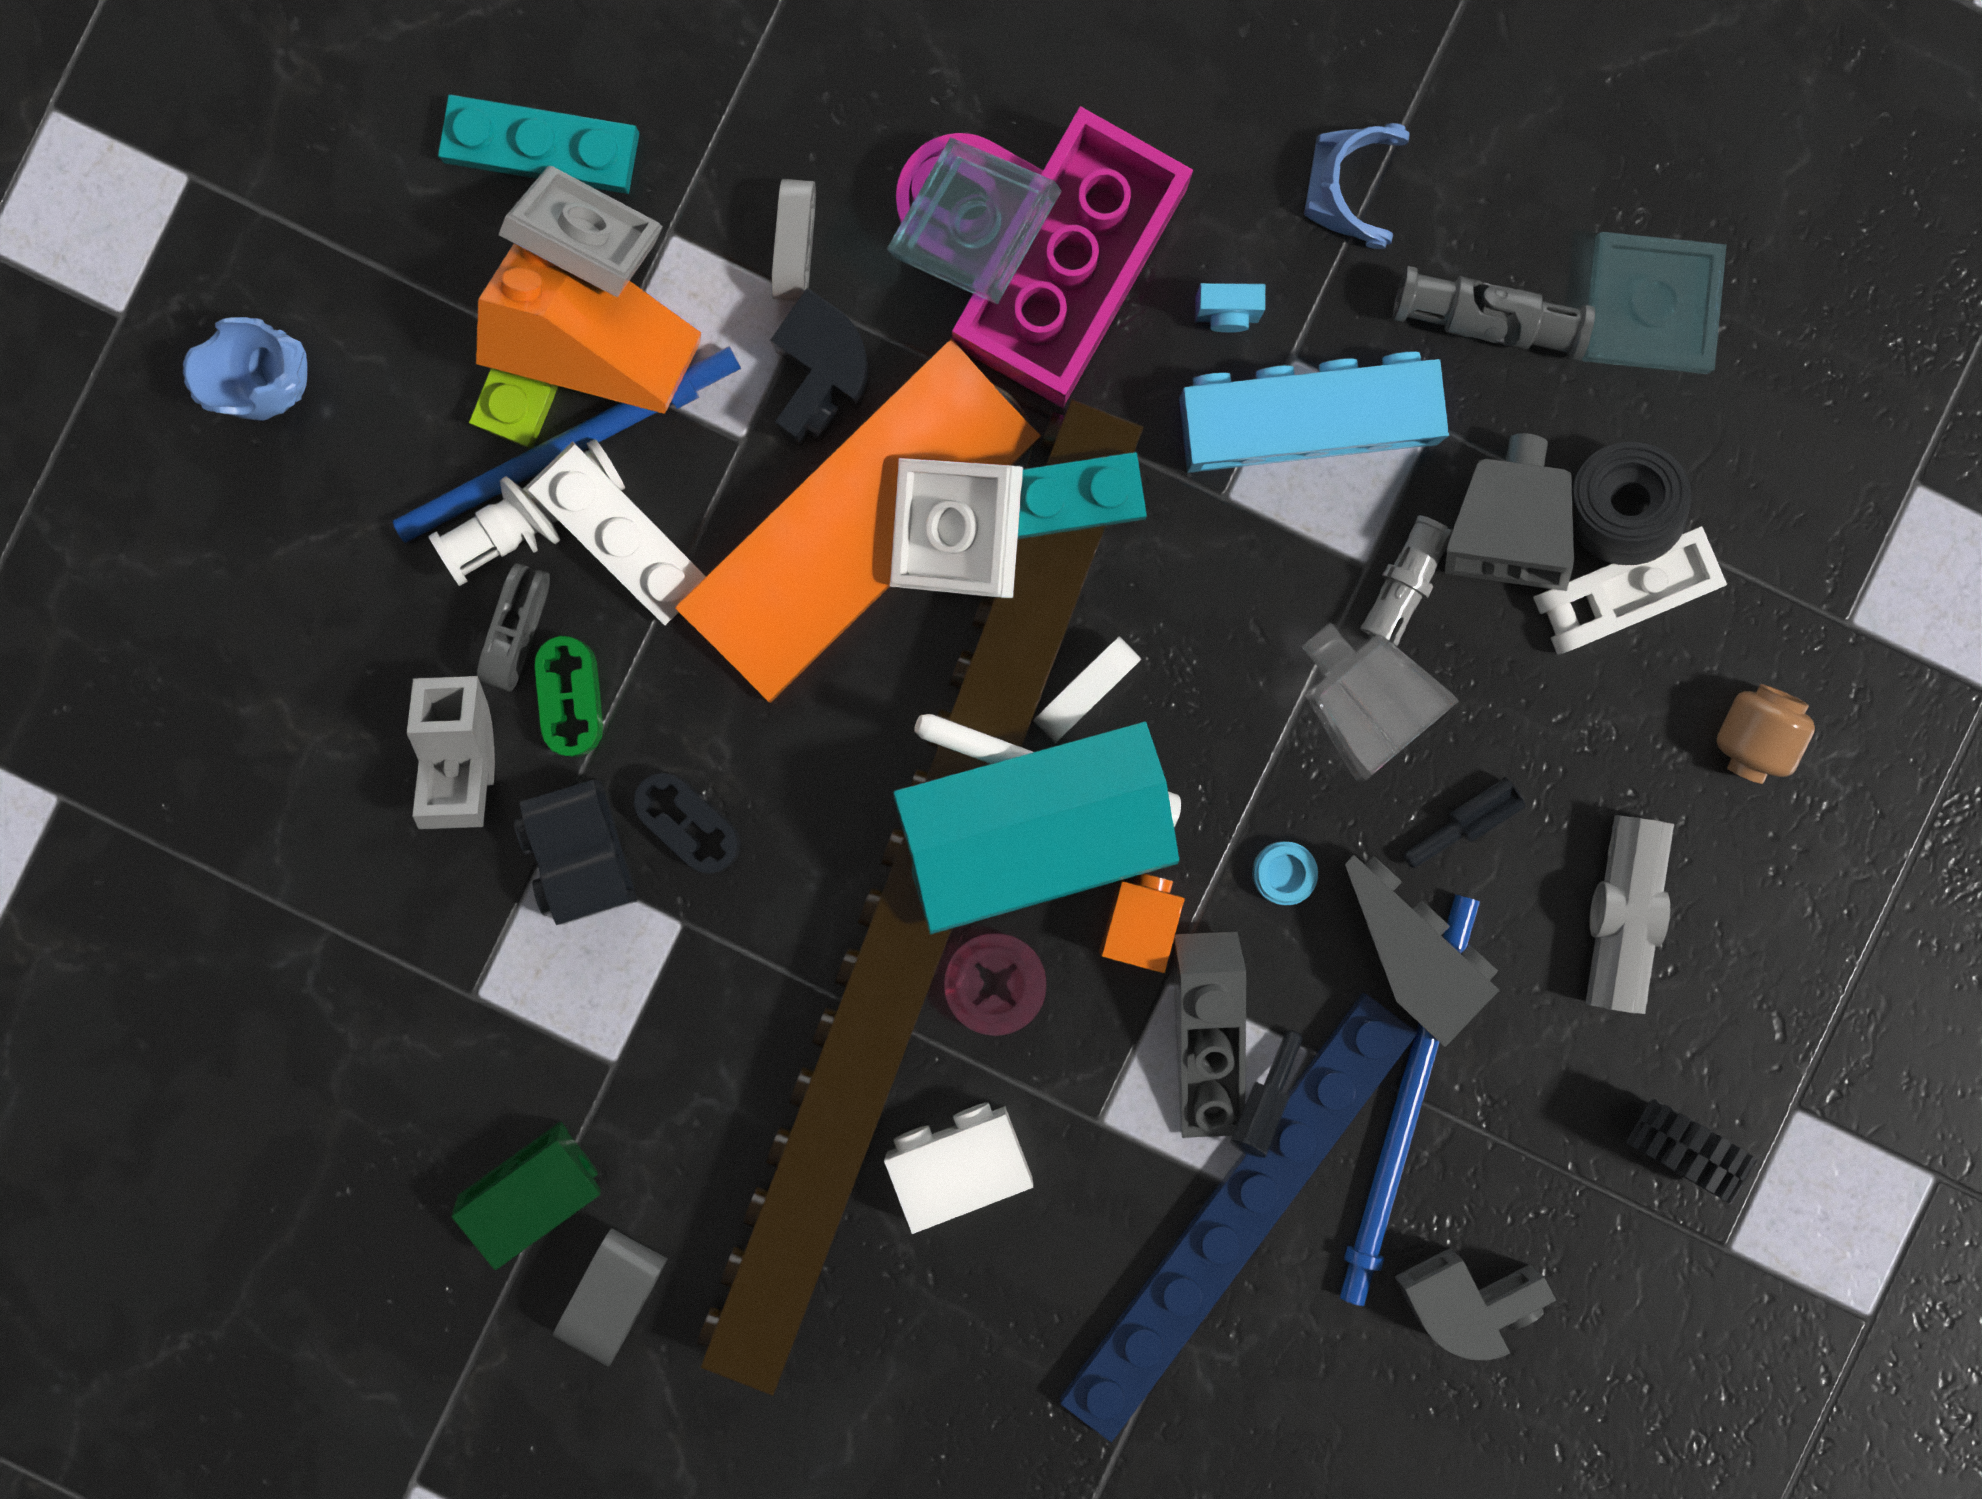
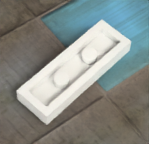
(616, 532)

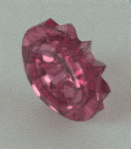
(993, 1014)

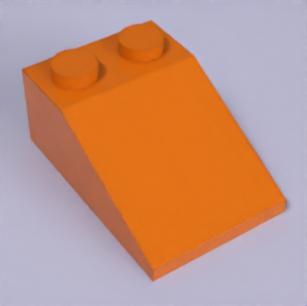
(579, 337)

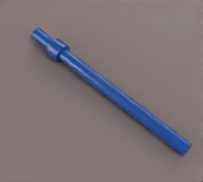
(536, 459)

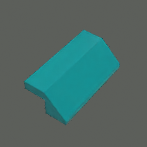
(1038, 827)

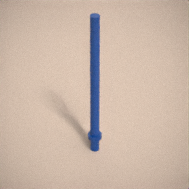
(1365, 1256)

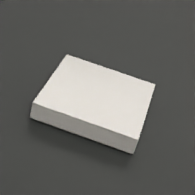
(956, 527)

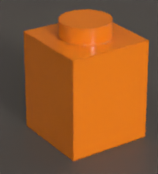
(1142, 922)

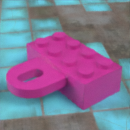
(1081, 261)

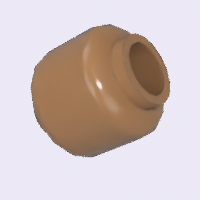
(1765, 733)

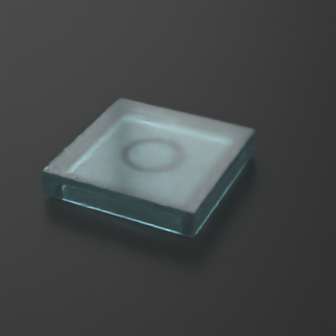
(974, 220)
(1655, 302)

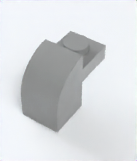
(454, 750)

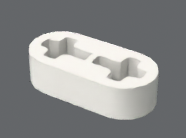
(1087, 689)

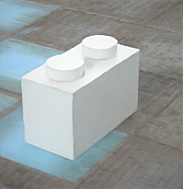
(957, 1167)

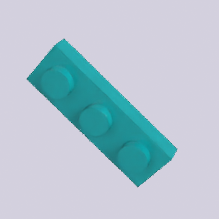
(530, 139)

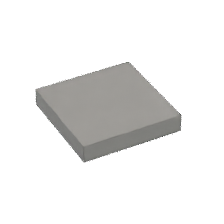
(581, 230)

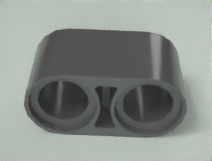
(609, 1297)

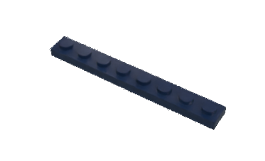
(1236, 1219)

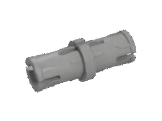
(1407, 580)

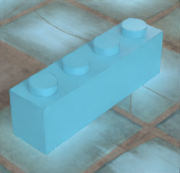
(1313, 413)

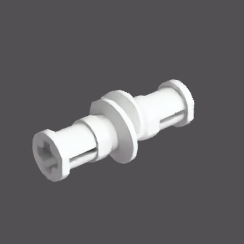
(504, 525)

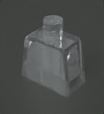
(1371, 699)

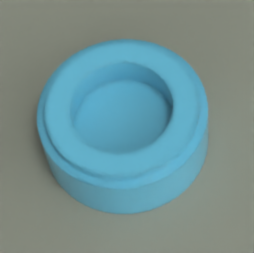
(1285, 873)

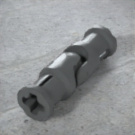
(1483, 312)

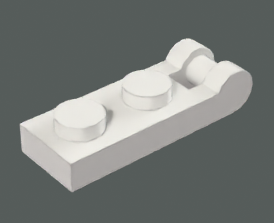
(1632, 592)

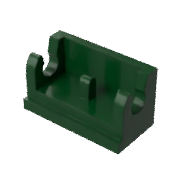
(526, 1196)

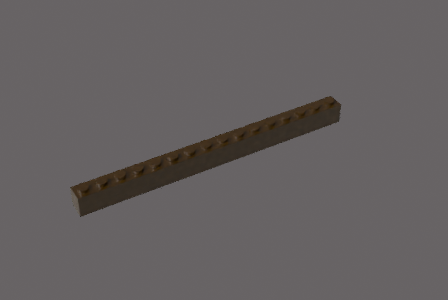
(898, 956)

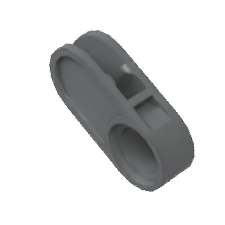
(513, 627)

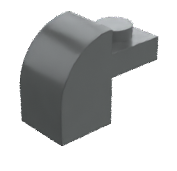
(1470, 1319)

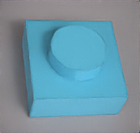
(1230, 305)

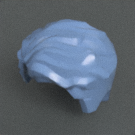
(246, 370)

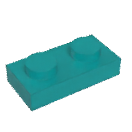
(1081, 495)

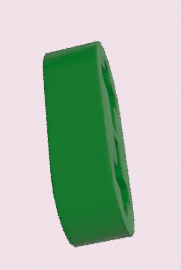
(553, 698)

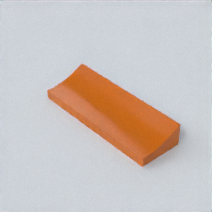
(832, 539)

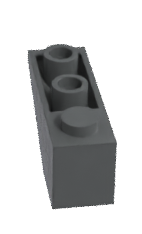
(1423, 968)
(1210, 1032)

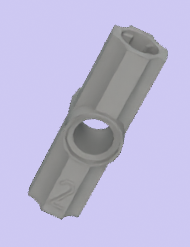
(1629, 914)

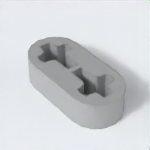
(793, 239)

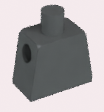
(1516, 520)

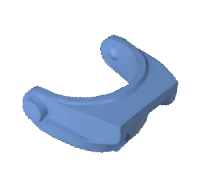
(1324, 198)

